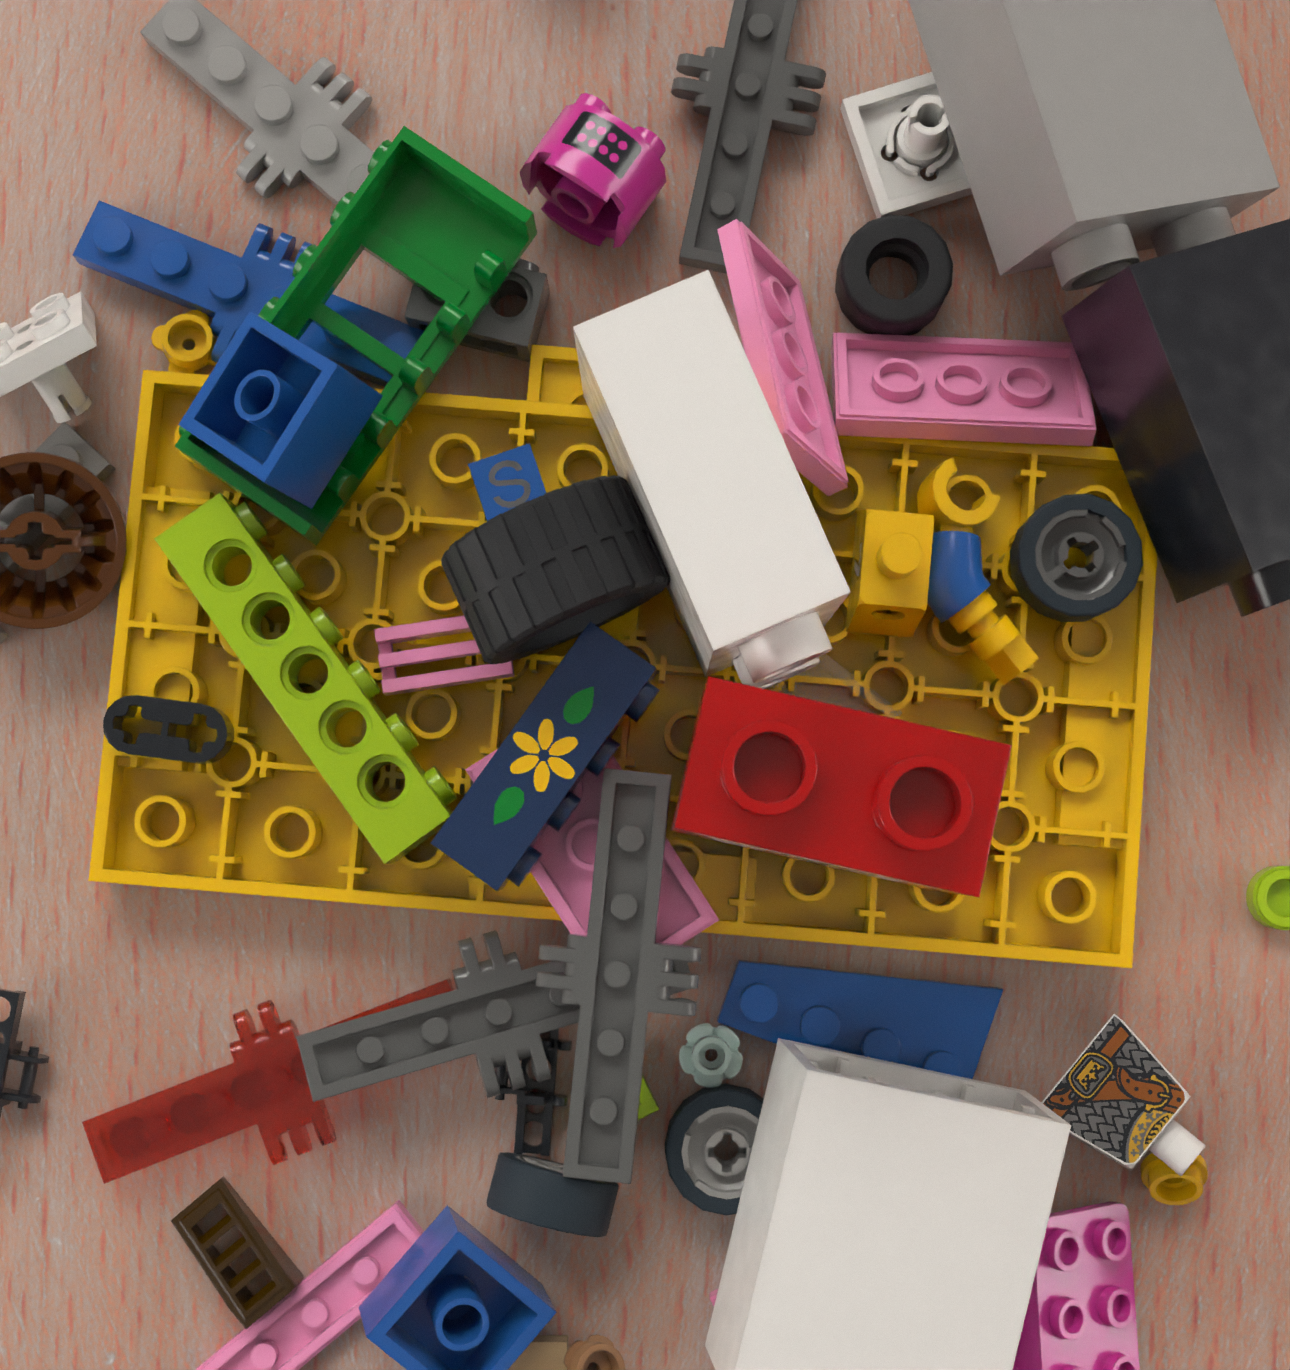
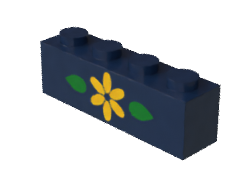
(546, 757)

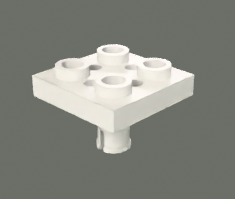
(914, 124)
(43, 345)

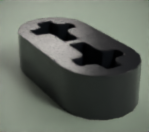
(170, 714)

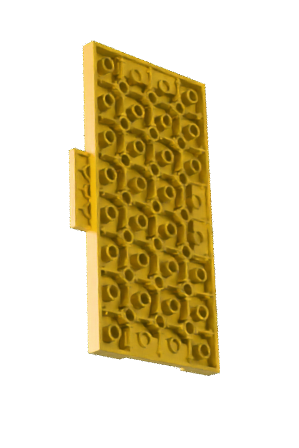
(272, 826)

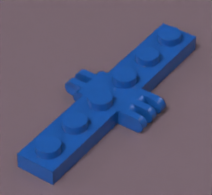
(225, 283)

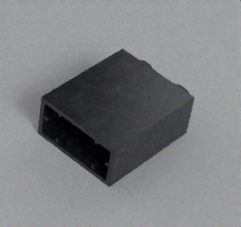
(1198, 407)

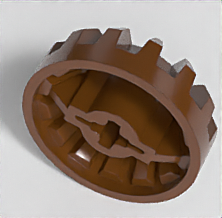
(102, 539)

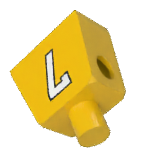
(889, 572)

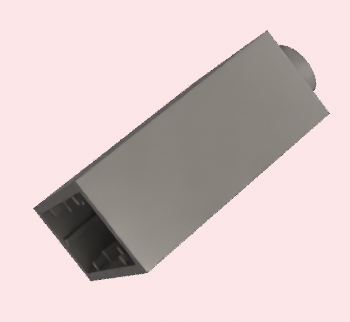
(1095, 127)

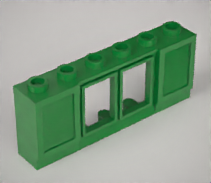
(435, 229)

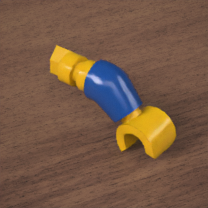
(957, 577)

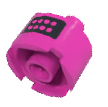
(595, 172)

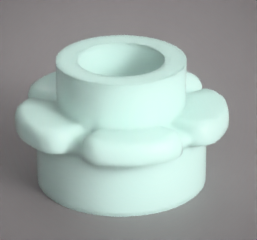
(706, 1037)

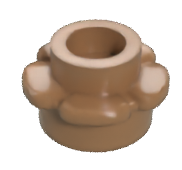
(596, 1350)

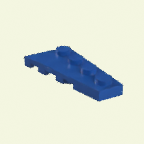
(864, 1014)

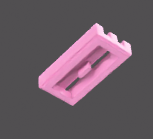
(429, 629)

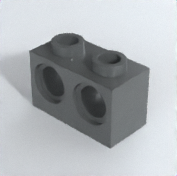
(490, 331)

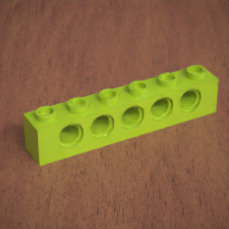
(199, 552)

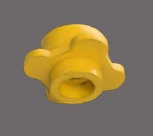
(182, 328)

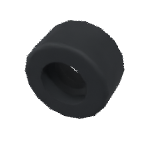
(902, 239)

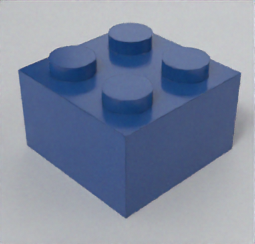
(280, 410)
(455, 1302)

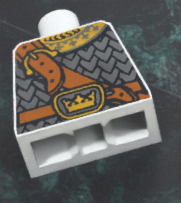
(1124, 1102)

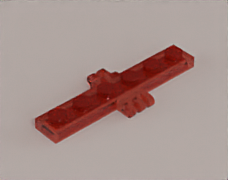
(260, 1088)

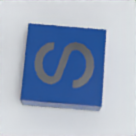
(507, 480)

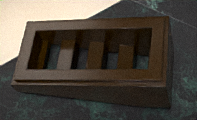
(269, 1254)

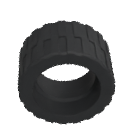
(554, 568)

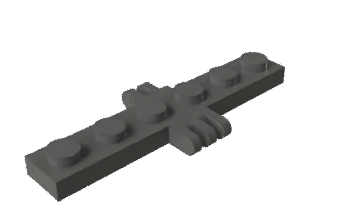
(745, 94)
(618, 976)
(490, 1014)

